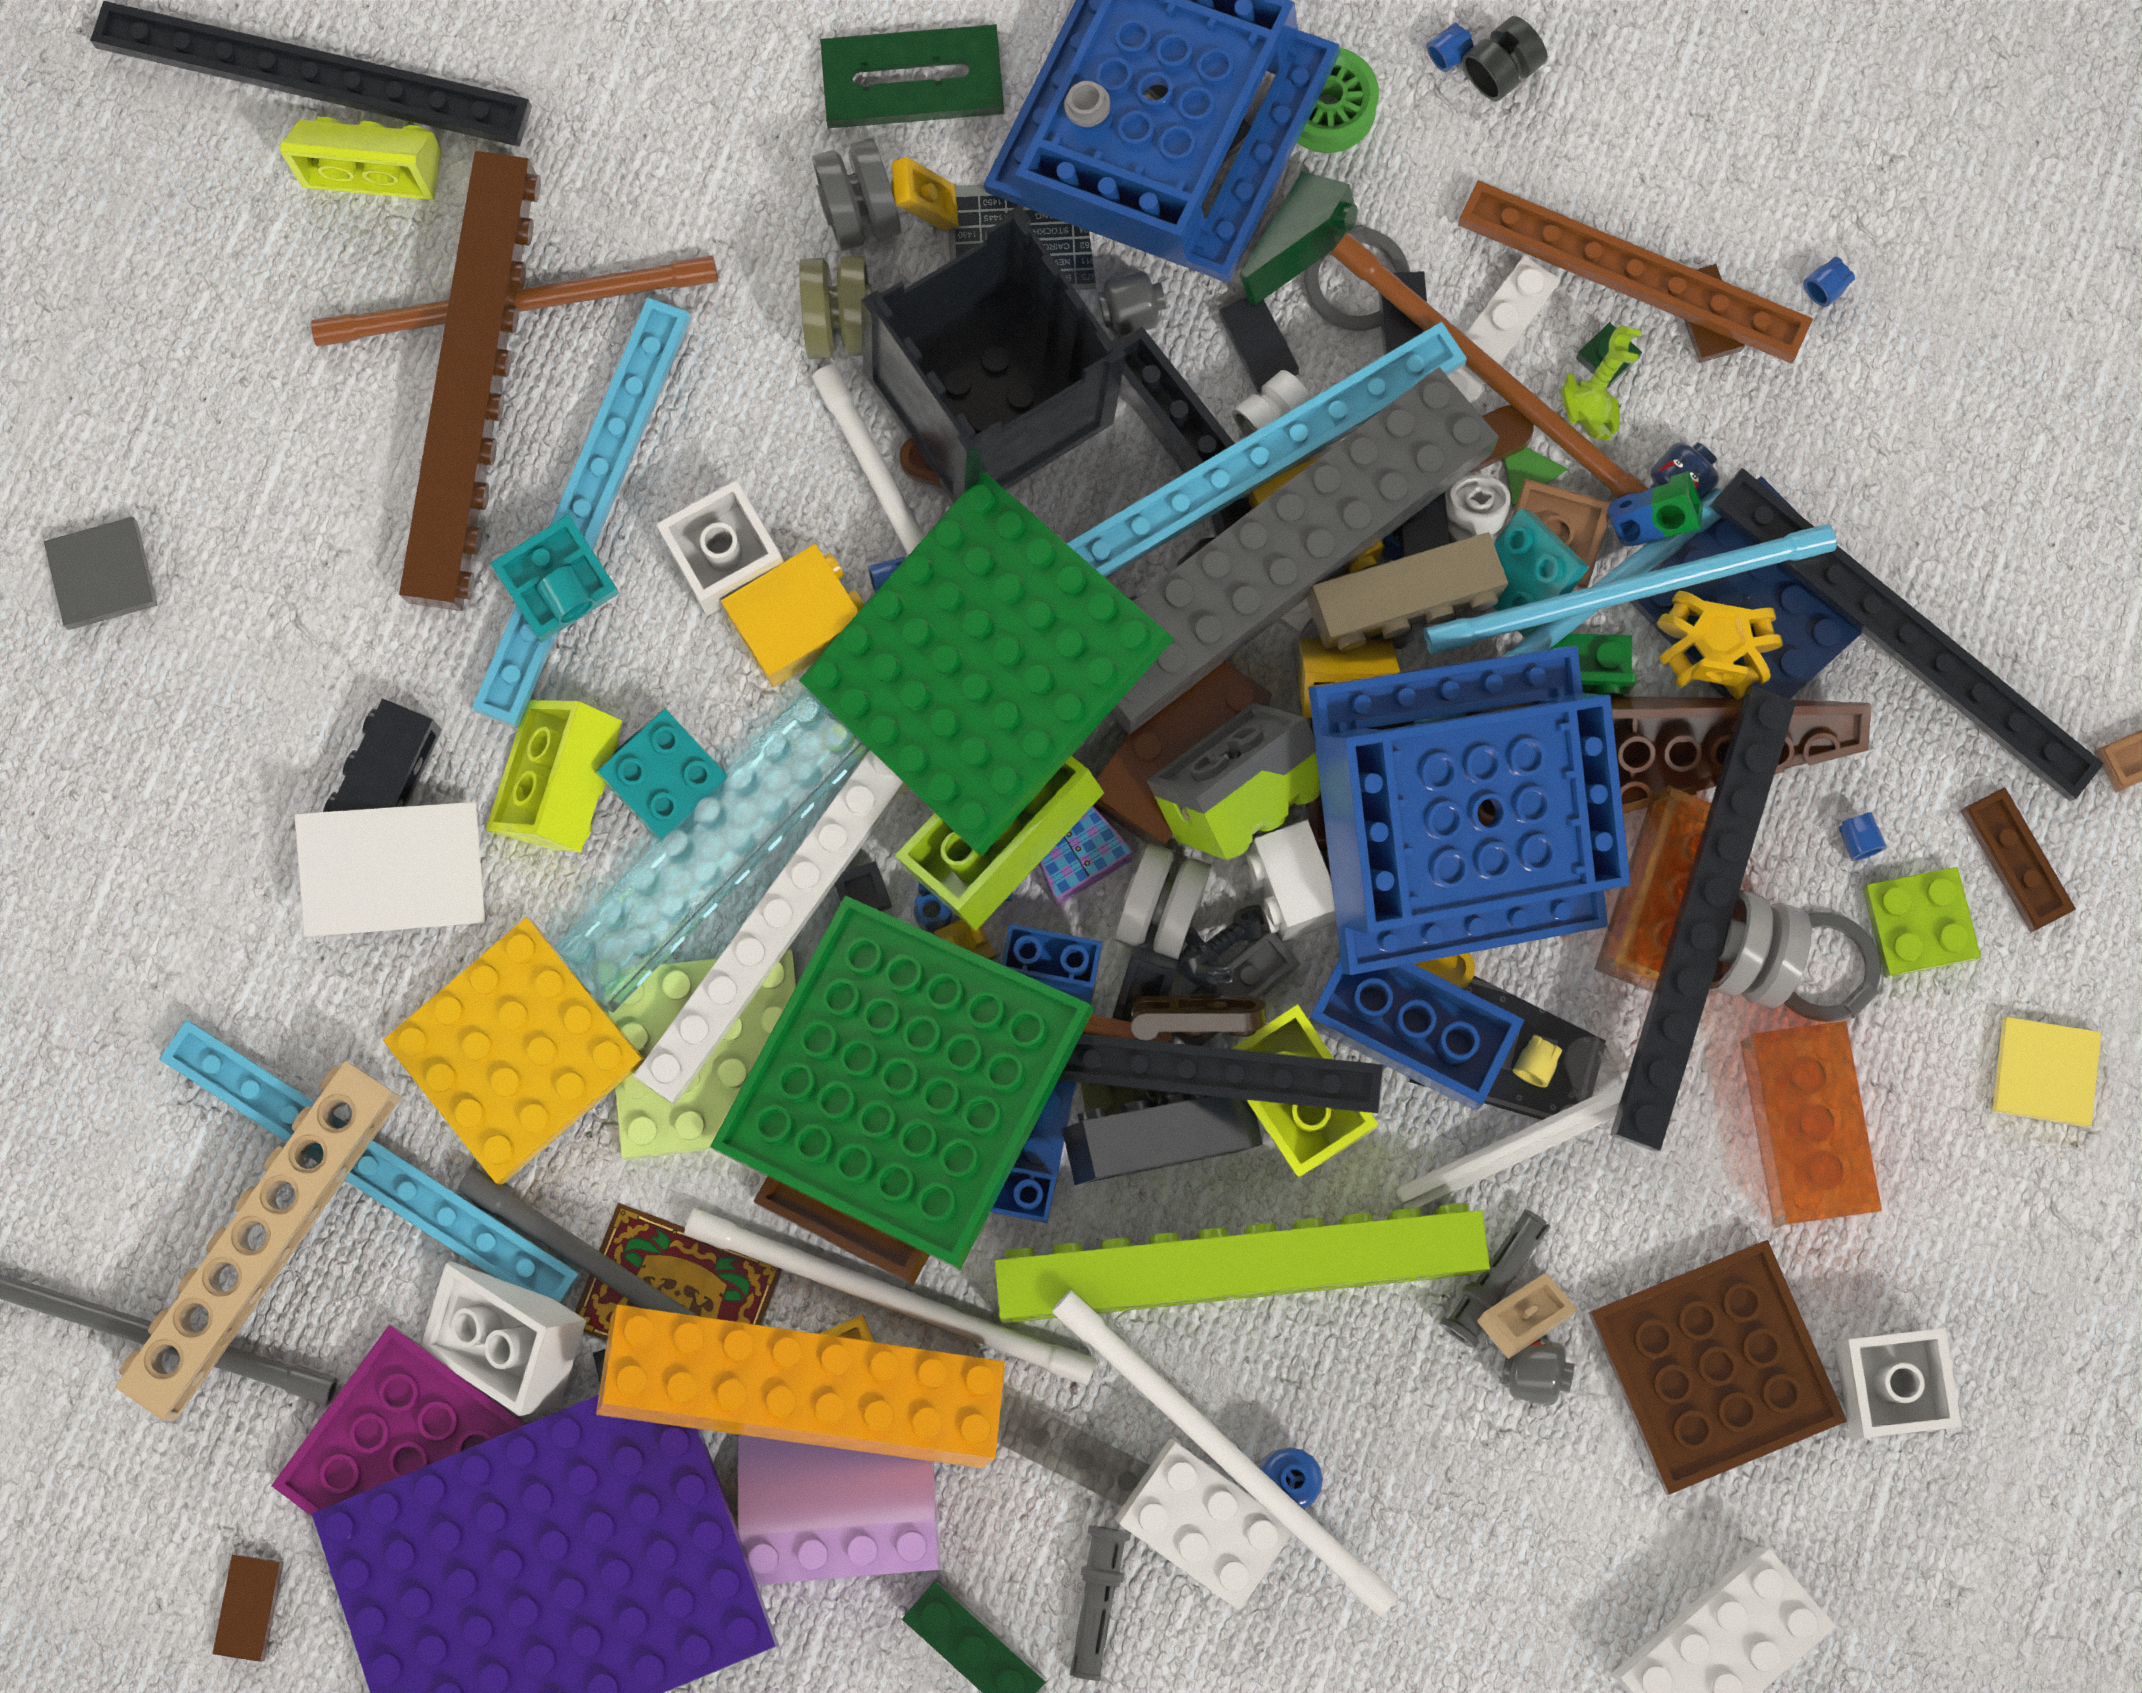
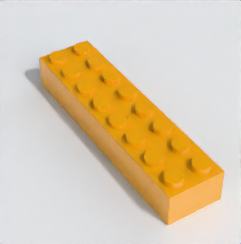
(801, 1387)

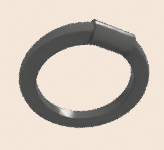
(1328, 312)
(1863, 993)

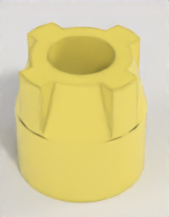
(1537, 1062)

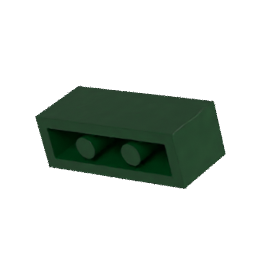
(971, 1644)

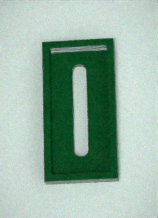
(912, 101)

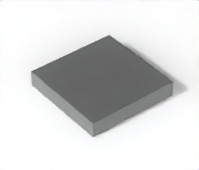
(100, 573)

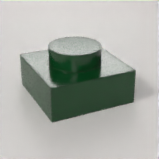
(1597, 348)

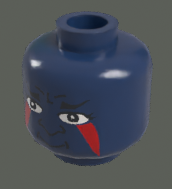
(1684, 458)

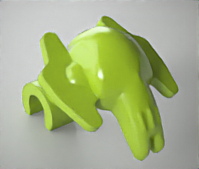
(1589, 401)

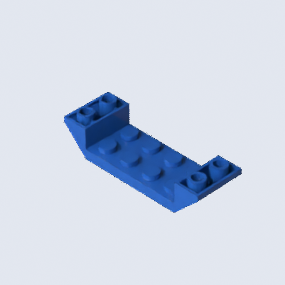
(1071, 967)

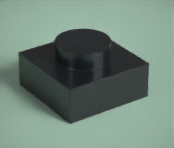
(865, 886)

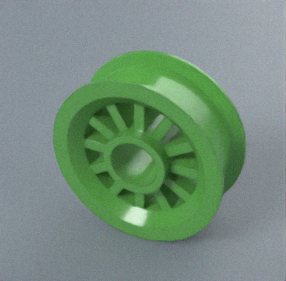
(1358, 91)

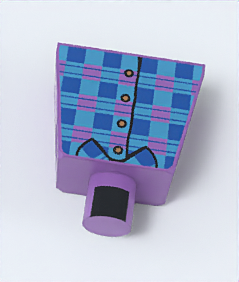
(1084, 857)

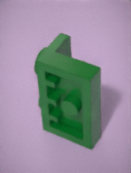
(1603, 662)

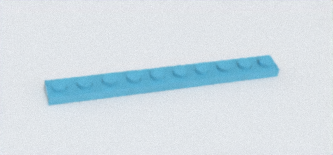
(1265, 453)
(590, 493)
(378, 1170)

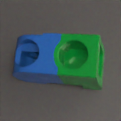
(1657, 512)

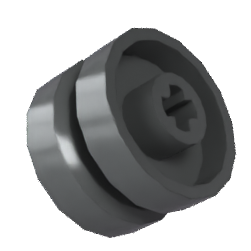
(855, 195)

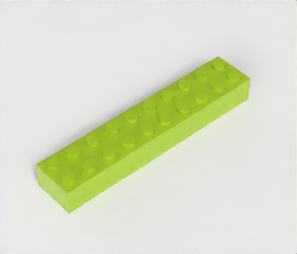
(1245, 1265)

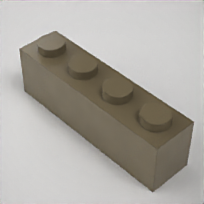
(1407, 592)

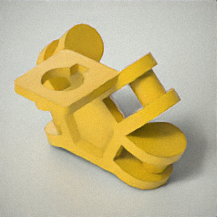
(1721, 638)

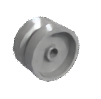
(1159, 901)
(1763, 951)

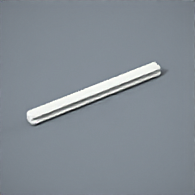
(1511, 1149)

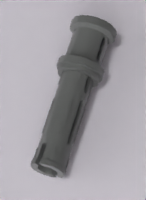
(1494, 1282)
(1101, 1578)

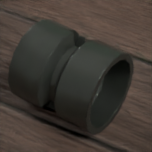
(1510, 53)

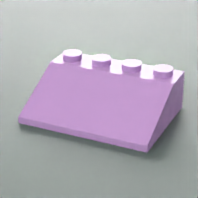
(833, 1512)

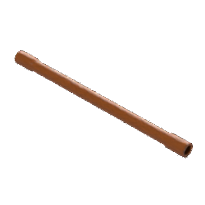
(1369, 268)
(677, 274)

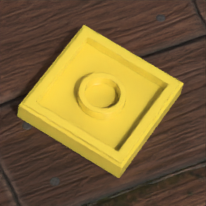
(2046, 1072)

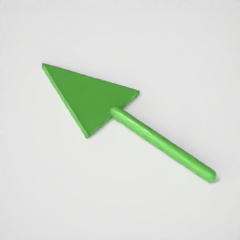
(1530, 466)

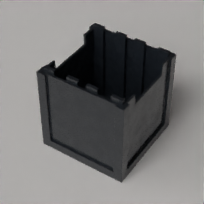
(992, 361)

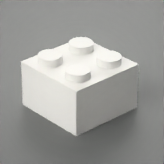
(719, 545)
(1292, 881)
(1898, 1383)

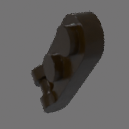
(1197, 1015)

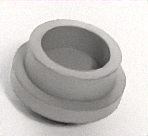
(1087, 104)

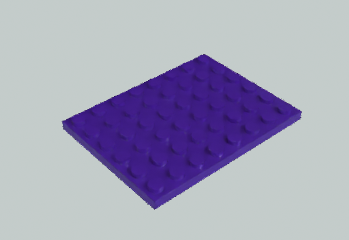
(549, 1565)

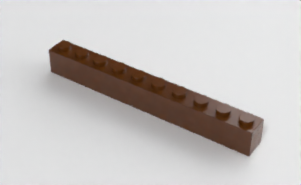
(469, 382)

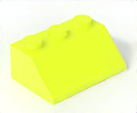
(363, 158)
(551, 775)
(1303, 1133)

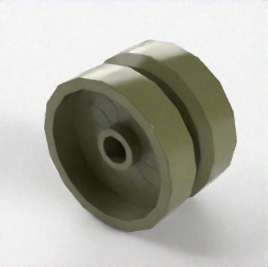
(833, 307)

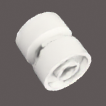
(1278, 397)
(1477, 507)

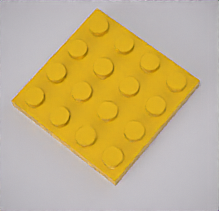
(514, 1051)

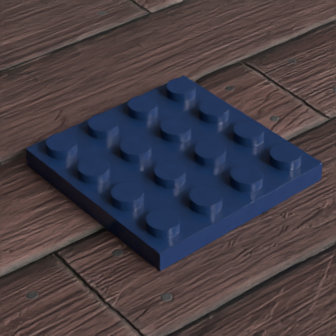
(1808, 625)

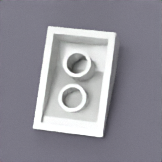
(503, 1338)

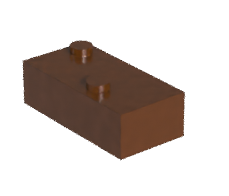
(1163, 739)

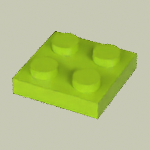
(1921, 922)

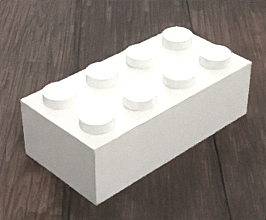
(1732, 1635)

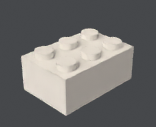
(1204, 1524)

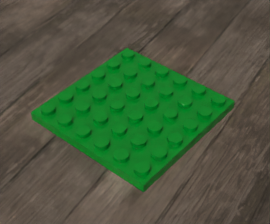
(985, 662)
(902, 1080)

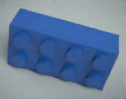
(1419, 1028)

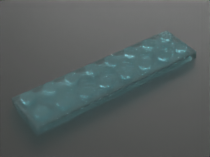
(710, 851)

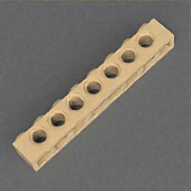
(142, 1371)

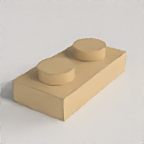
(1527, 1315)

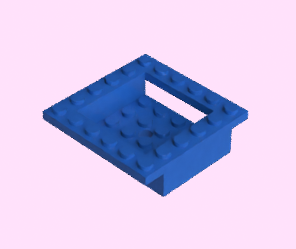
(1154, 161)
(1402, 804)

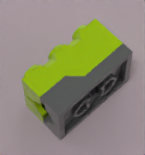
(1238, 780)

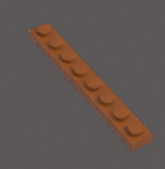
(1635, 272)

